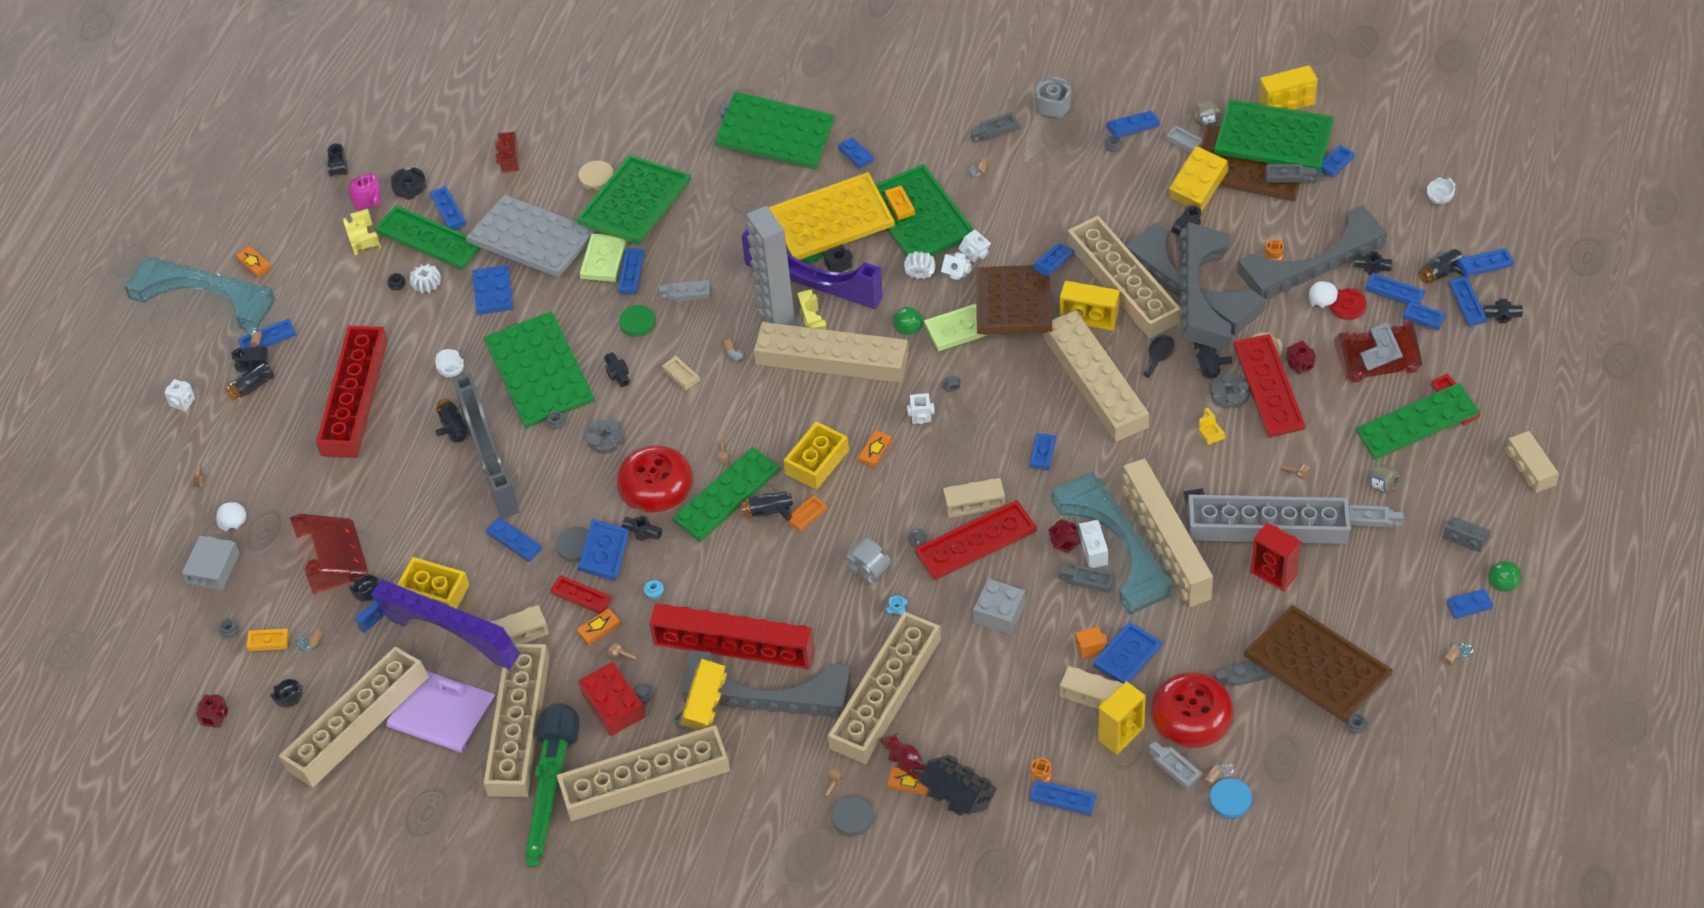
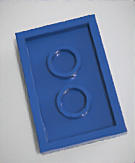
(492, 289)
(603, 550)
(1127, 653)

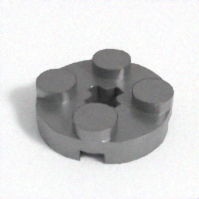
(1229, 382)
(598, 429)

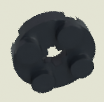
(409, 190)

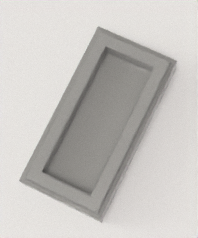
(1183, 139)

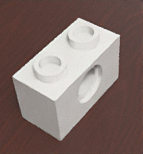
(1093, 544)

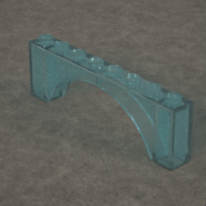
(159, 276)
(1089, 499)

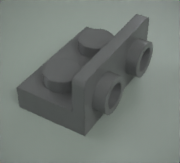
(1466, 534)

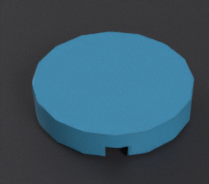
(1231, 798)

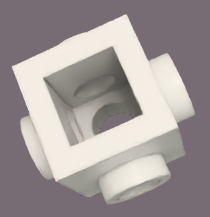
(975, 246)
(956, 265)
(179, 395)
(920, 408)

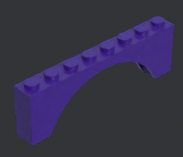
(858, 286)
(403, 604)

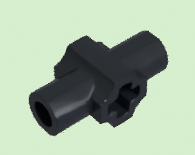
(1373, 263)
(1503, 311)
(617, 369)
(642, 528)

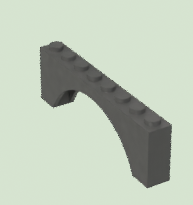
(1272, 277)
(1235, 307)
(1198, 319)
(479, 430)
(820, 696)

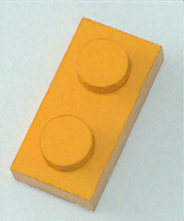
(899, 202)
(267, 639)

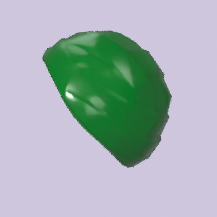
(907, 320)
(1504, 576)

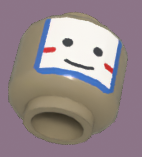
(1206, 112)
(1384, 478)

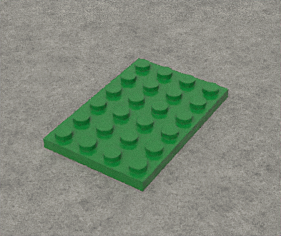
(774, 130)
(1273, 134)
(634, 199)
(936, 218)
(538, 369)

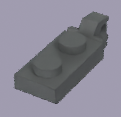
(994, 127)
(1290, 173)
(1087, 577)
(1241, 674)

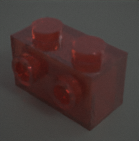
(507, 152)

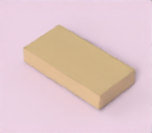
(680, 373)

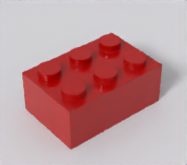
(1275, 556)
(611, 699)

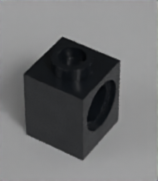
(838, 259)

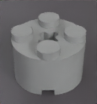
(1053, 97)
(867, 560)

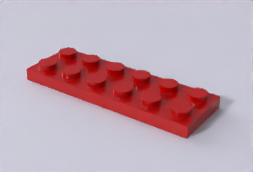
(1269, 385)
(975, 540)

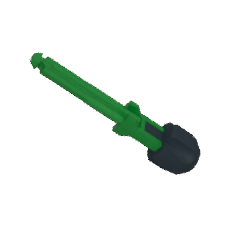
(557, 731)

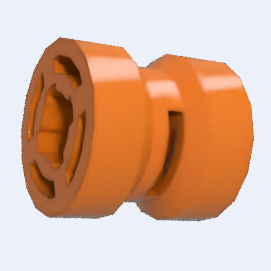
(1274, 250)
(1041, 770)

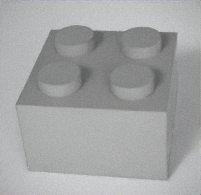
(999, 606)

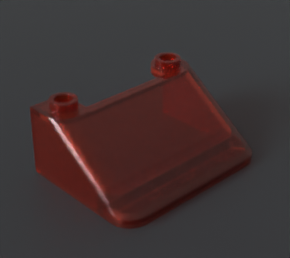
(337, 551)

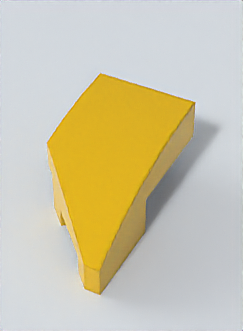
(1209, 428)

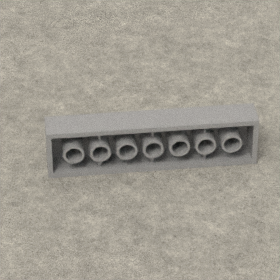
(770, 267)
(1244, 516)

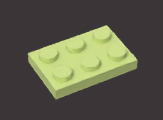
(603, 258)
(953, 328)

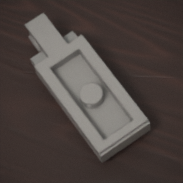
(686, 291)
(1374, 516)
(1174, 765)

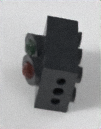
(957, 785)

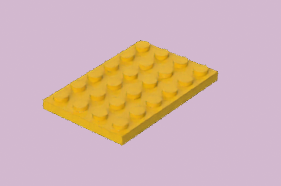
(832, 216)

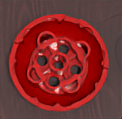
(658, 493)
(1194, 727)

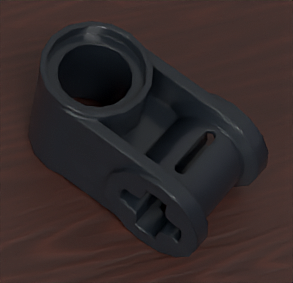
(336, 160)
(1191, 214)
(250, 357)

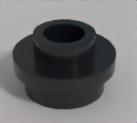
(396, 281)

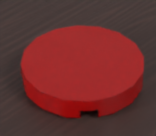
(1349, 304)

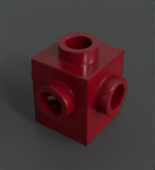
(1300, 357)
(1064, 535)
(211, 710)

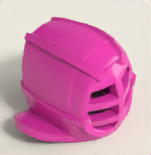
(365, 191)

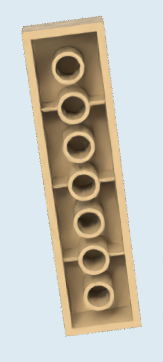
(1120, 270)
(831, 352)
(1096, 376)
(1167, 533)
(884, 687)
(353, 716)
(516, 723)
(643, 773)

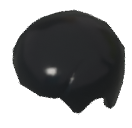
(364, 587)
(287, 693)

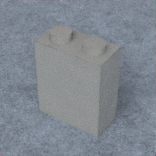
(210, 563)

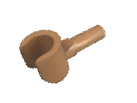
(723, 456)
(1302, 472)
(197, 477)
(616, 649)
(836, 777)

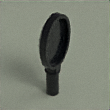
(1158, 351)

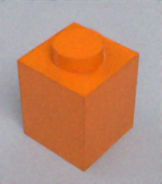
(1090, 642)

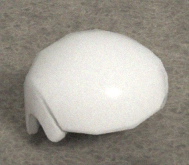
(1441, 190)
(1322, 294)
(449, 363)
(230, 516)

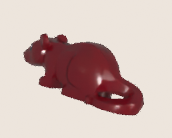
(905, 754)

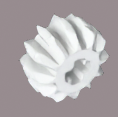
(919, 265)
(425, 278)

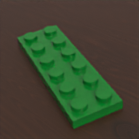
(427, 237)
(1417, 421)
(725, 494)

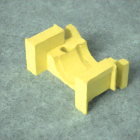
(358, 231)
(808, 307)

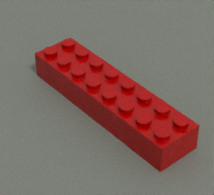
(352, 391)
(732, 636)

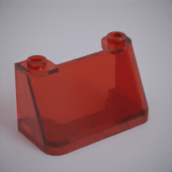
(1351, 346)

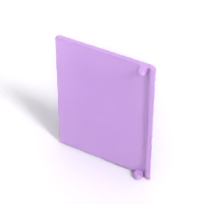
(442, 712)

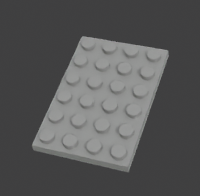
(530, 236)

